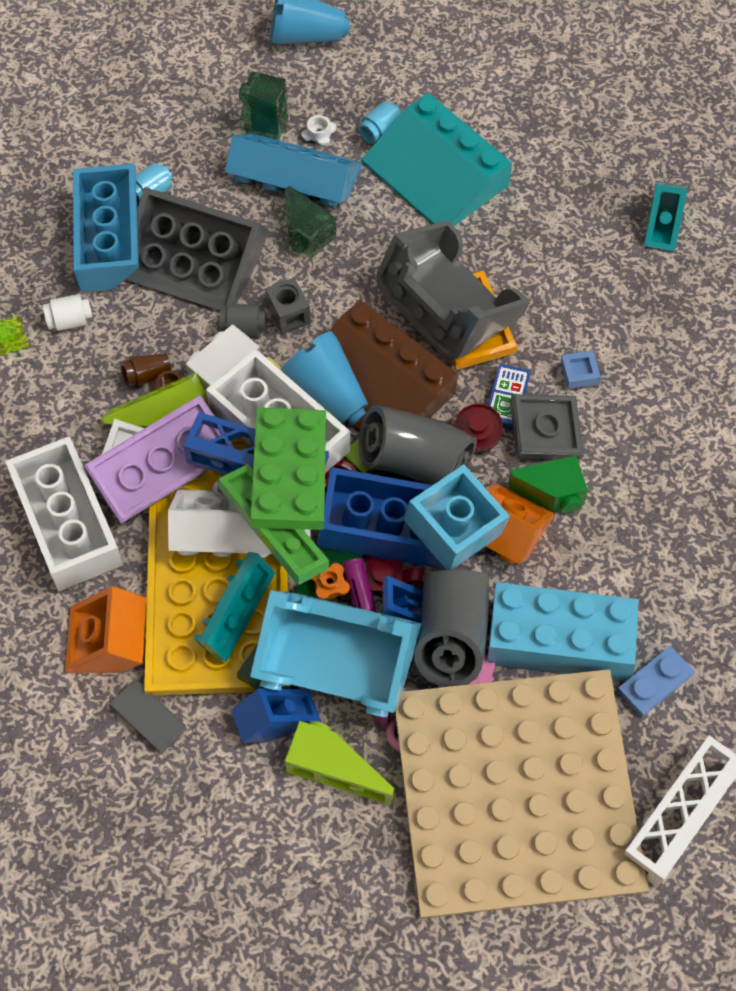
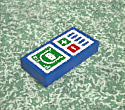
(508, 381)

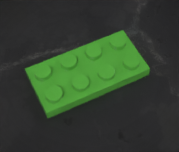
(289, 469)

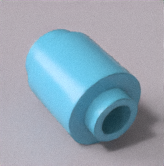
(378, 121)
(153, 177)

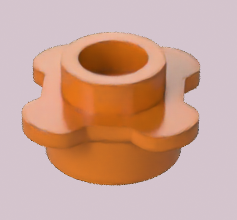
(331, 591)

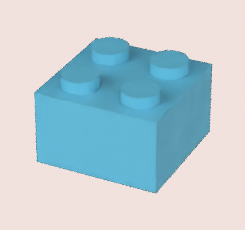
(456, 517)

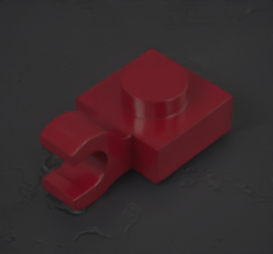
(380, 568)

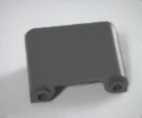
(441, 294)

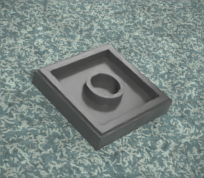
(546, 426)

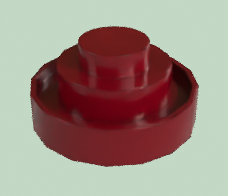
(482, 423)

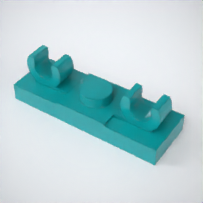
(236, 606)

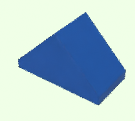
(401, 599)

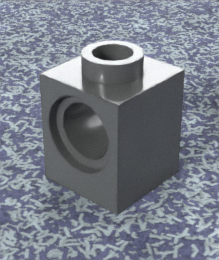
(292, 315)

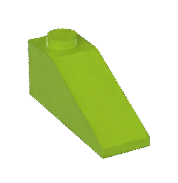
(157, 403)
(329, 760)

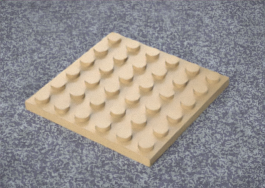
(517, 794)

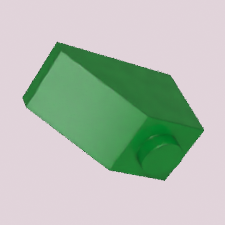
(551, 484)

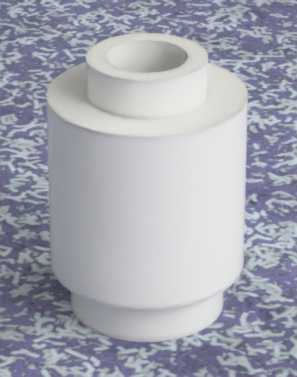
(67, 312)

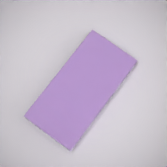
(150, 462)

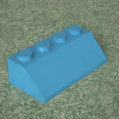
(292, 165)
(104, 226)

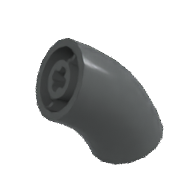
(412, 445)
(453, 626)

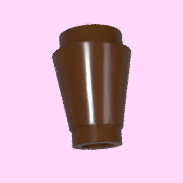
(144, 368)

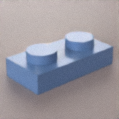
(655, 681)

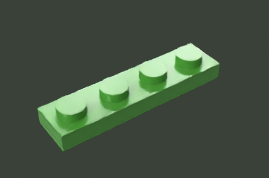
(289, 546)

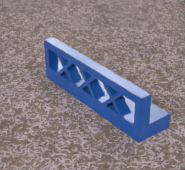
(215, 456)

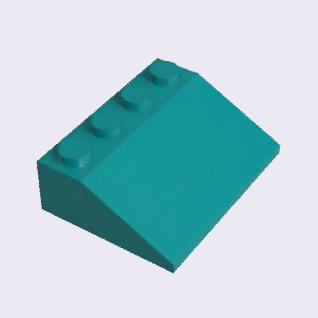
(438, 162)

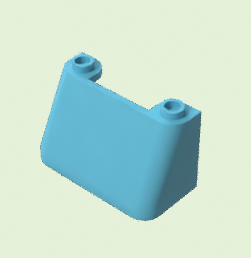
(335, 650)

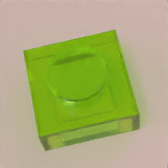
(12, 336)

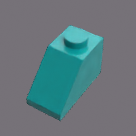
(665, 215)

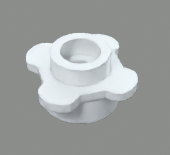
(319, 130)

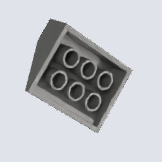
(195, 250)

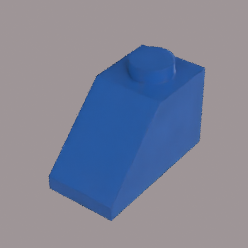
(273, 713)

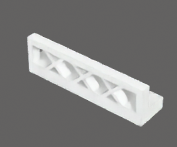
(691, 823)

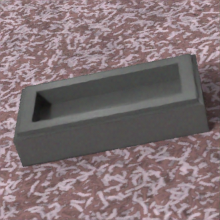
(148, 716)

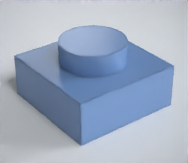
(580, 369)

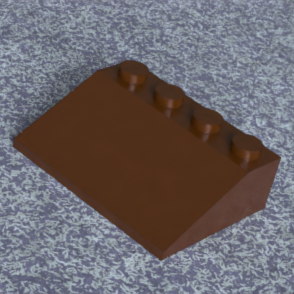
(392, 365)

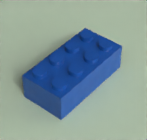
(367, 517)

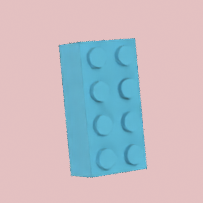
(562, 631)

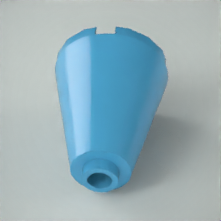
(307, 22)
(328, 378)

